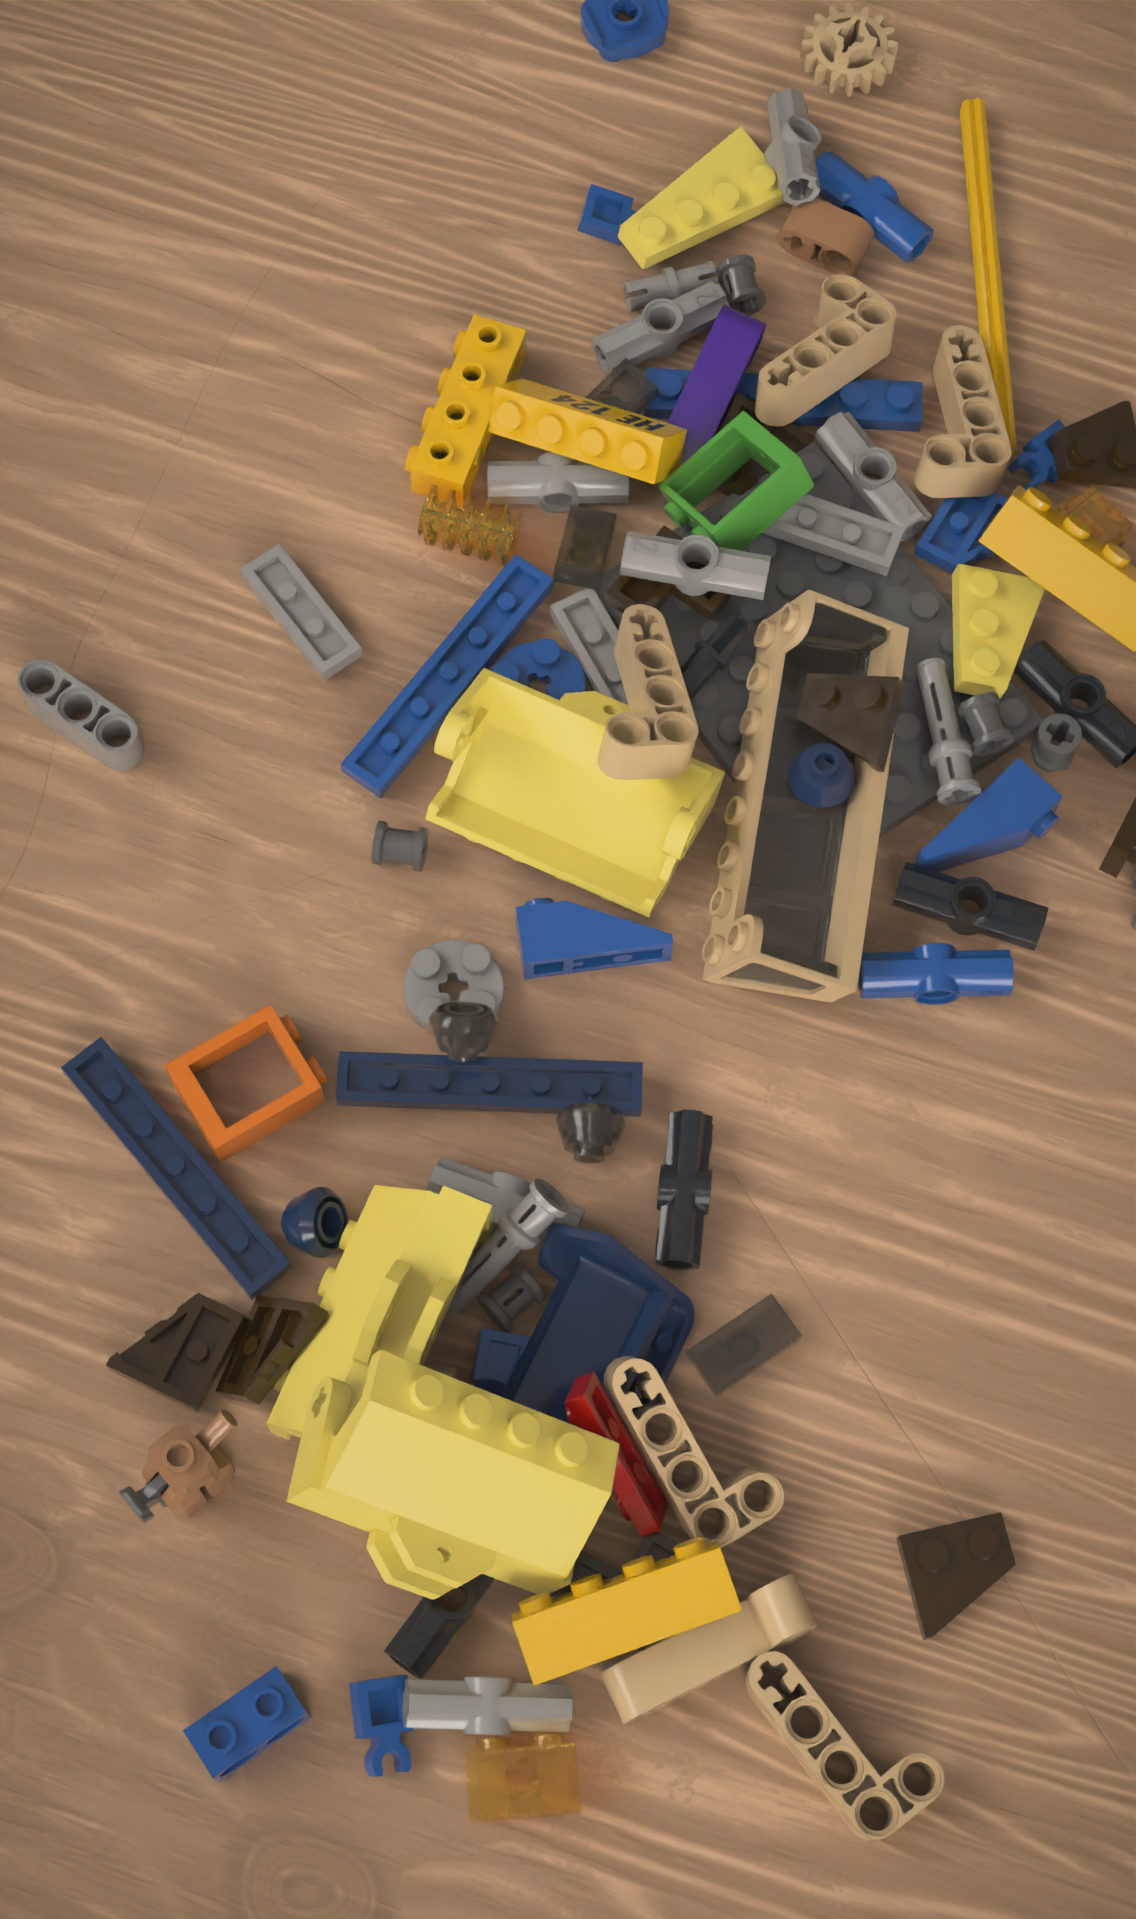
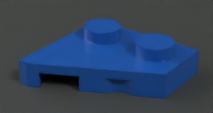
(956, 531)

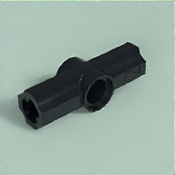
(1059, 682)
(1000, 914)
(684, 1190)
(432, 1628)

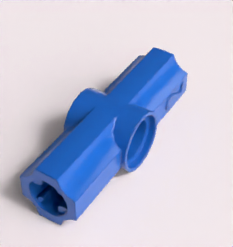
(874, 202)
(936, 974)

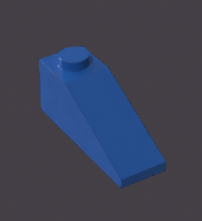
(996, 821)
(576, 939)

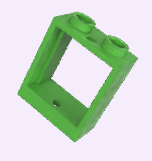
(716, 463)

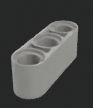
(72, 696)

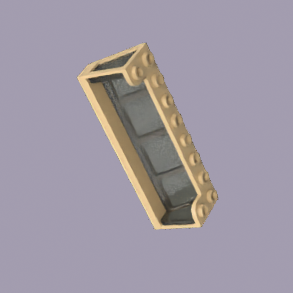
(790, 872)

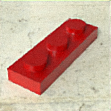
(635, 1486)

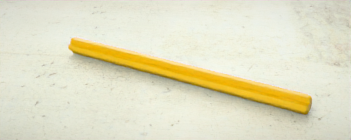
(986, 254)

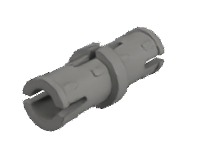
(668, 284)

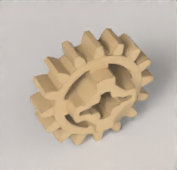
(849, 49)

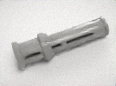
(949, 751)
(517, 1231)

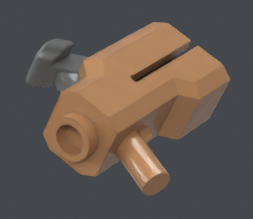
(180, 1467)

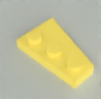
(989, 626)

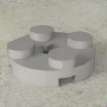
(447, 961)

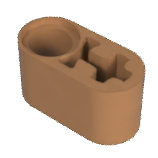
(826, 236)

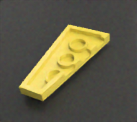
(707, 199)

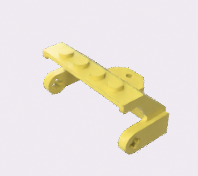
(534, 792)
(385, 1293)
(451, 1479)

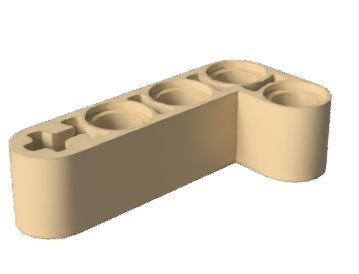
(851, 338)
(977, 446)
(662, 727)
(679, 1446)
(708, 1652)
(833, 1739)

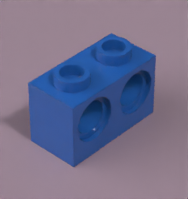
(246, 1724)

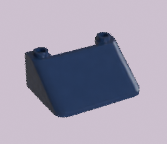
(598, 1312)

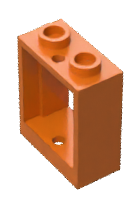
(233, 1139)

